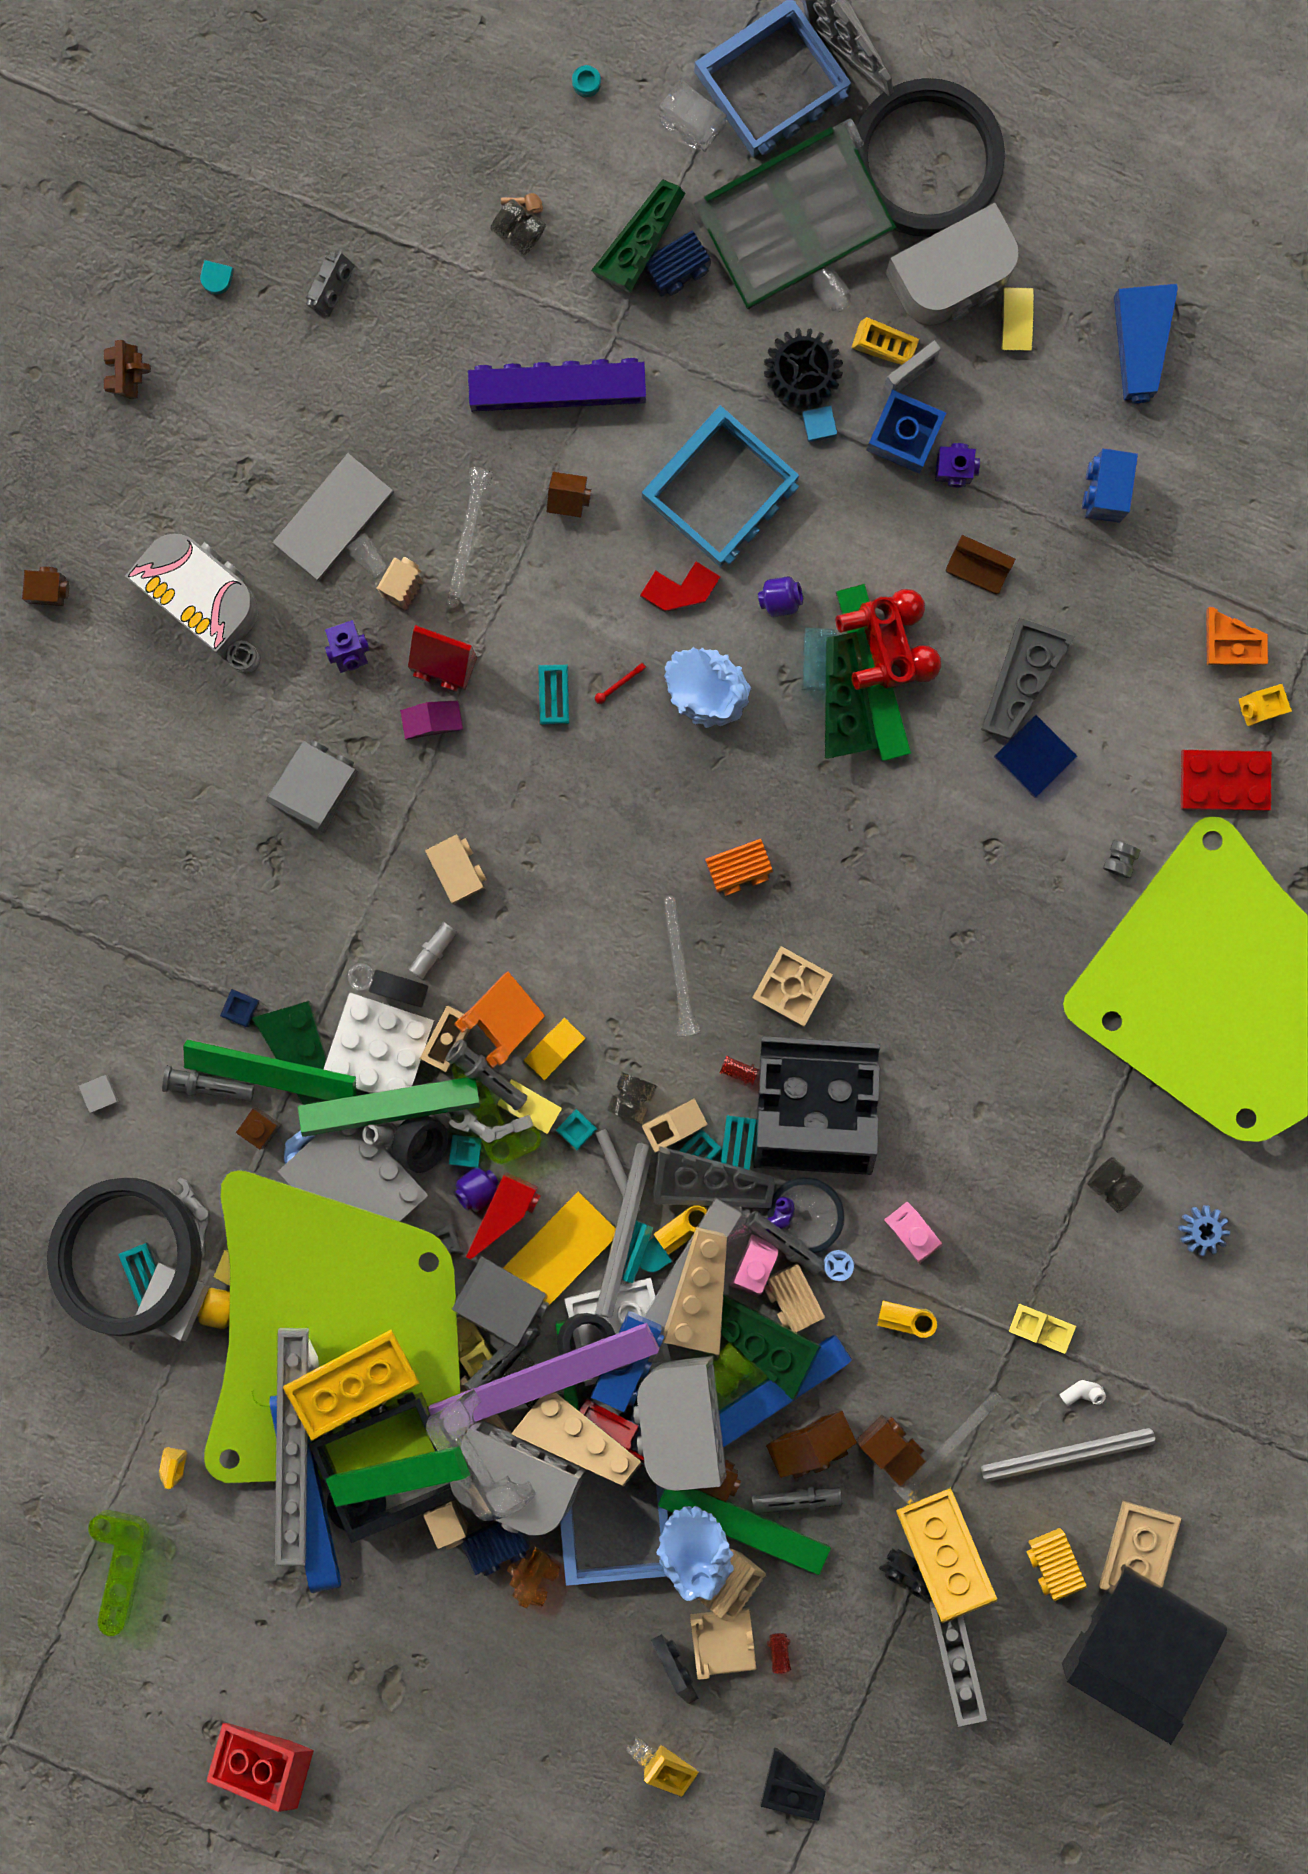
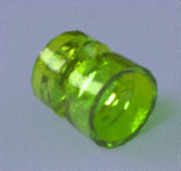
(730, 1368)

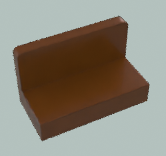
(979, 564)

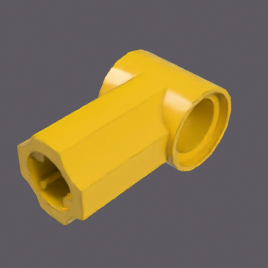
(678, 1230)
(903, 1318)

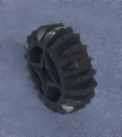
(814, 373)

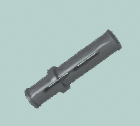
(759, 1225)
(477, 1380)
(797, 1500)

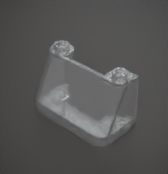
(486, 1498)

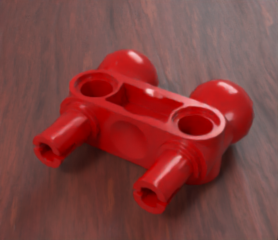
(889, 641)

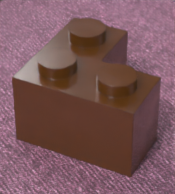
(812, 1446)
(890, 1450)

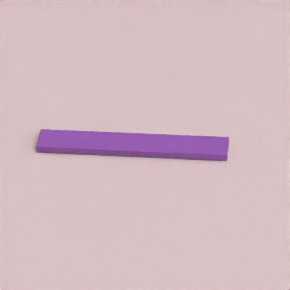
(560, 1372)

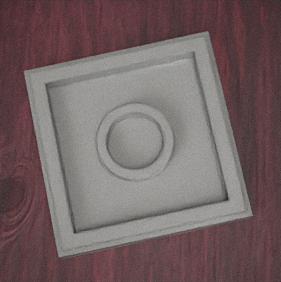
(912, 368)
(181, 1323)

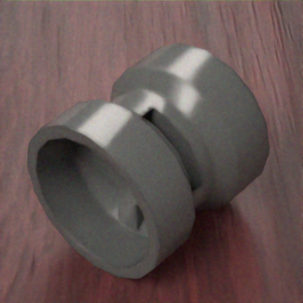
(1121, 859)

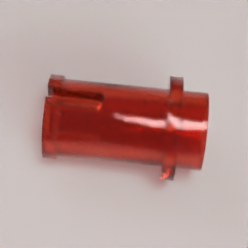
(739, 1070)
(779, 1652)

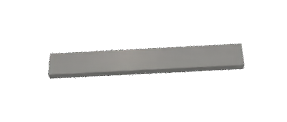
(718, 1218)
(291, 1452)

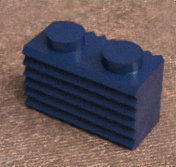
(677, 264)
(493, 1546)

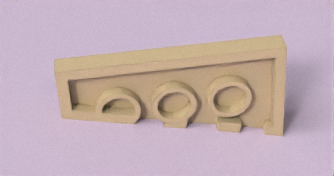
(698, 1301)
(572, 1436)

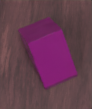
(431, 719)

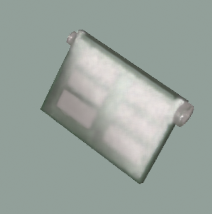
(795, 214)

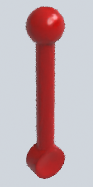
(600, 698)

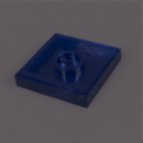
(1035, 756)

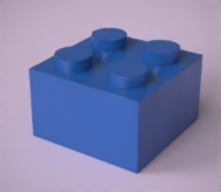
(906, 431)
(1110, 485)

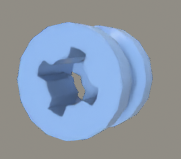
(838, 1269)

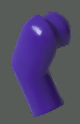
(783, 1213)

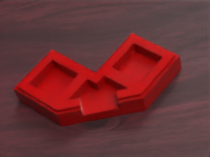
(693, 591)

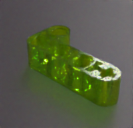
(512, 1139)
(117, 1572)

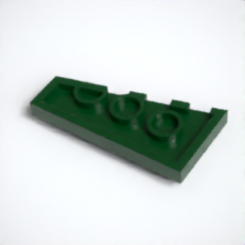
(637, 241)

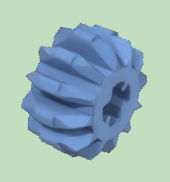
(1214, 1228)

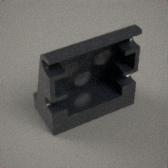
(817, 1105)
(1144, 1654)

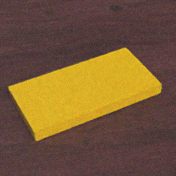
(563, 1247)
(351, 1385)
(946, 1555)

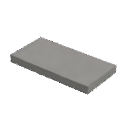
(333, 517)

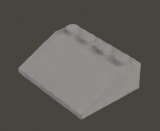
(354, 1173)

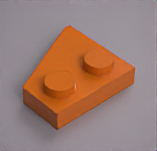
(1233, 642)

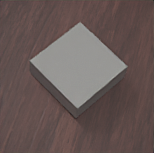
(98, 1093)

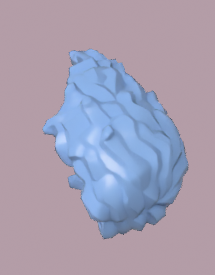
(706, 686)
(695, 1553)

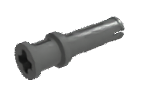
(476, 1067)
(195, 1083)

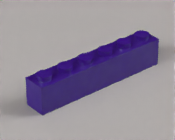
(557, 386)

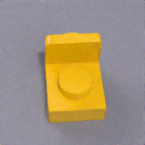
(1264, 704)

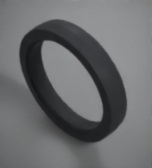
(976, 111)
(61, 1246)

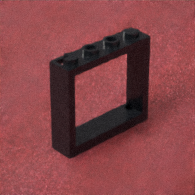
(394, 1515)

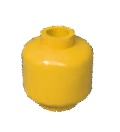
(215, 1309)

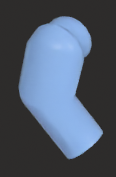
(294, 1145)

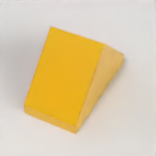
(554, 1049)
(669, 1772)

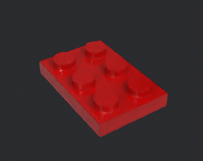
(1226, 780)

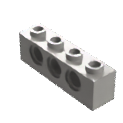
(959, 1669)

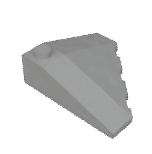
(842, 30)

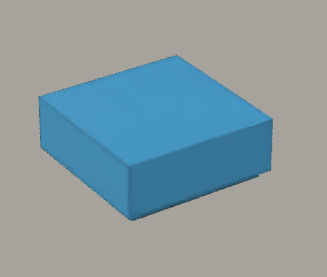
(819, 423)

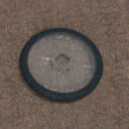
(824, 1208)

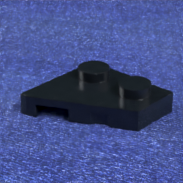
(677, 1674)
(791, 1789)

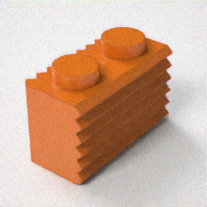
(739, 867)

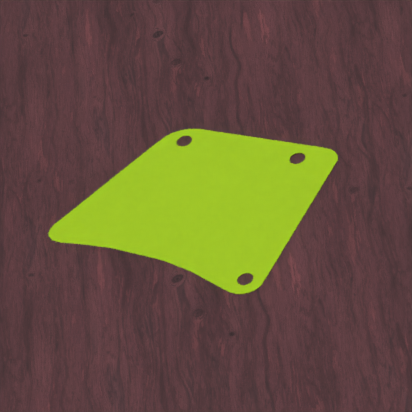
(1209, 987)
(348, 1281)

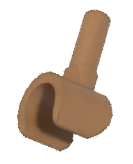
(532, 202)

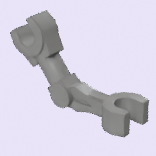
(487, 1133)
(199, 1211)

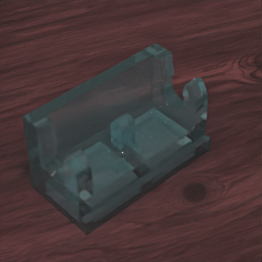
(815, 658)

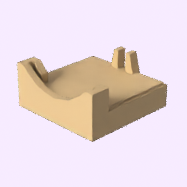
(792, 986)
(722, 1645)

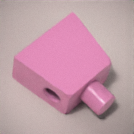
(913, 1232)
(754, 1266)

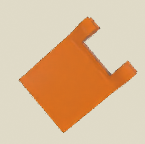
(504, 1016)

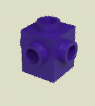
(946, 465)
(346, 647)

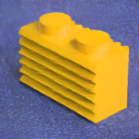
(1056, 1563)

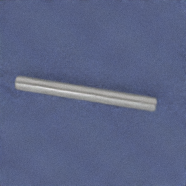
(624, 1230)
(1068, 1455)

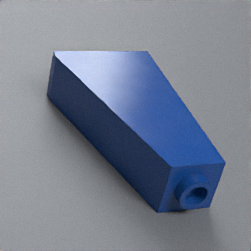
(1143, 335)

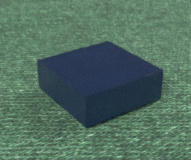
(239, 1008)

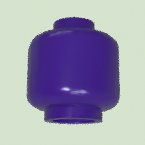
(781, 596)
(476, 1189)

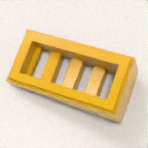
(888, 332)
(172, 1466)

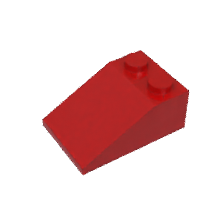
(441, 659)
(507, 1208)
(260, 1767)

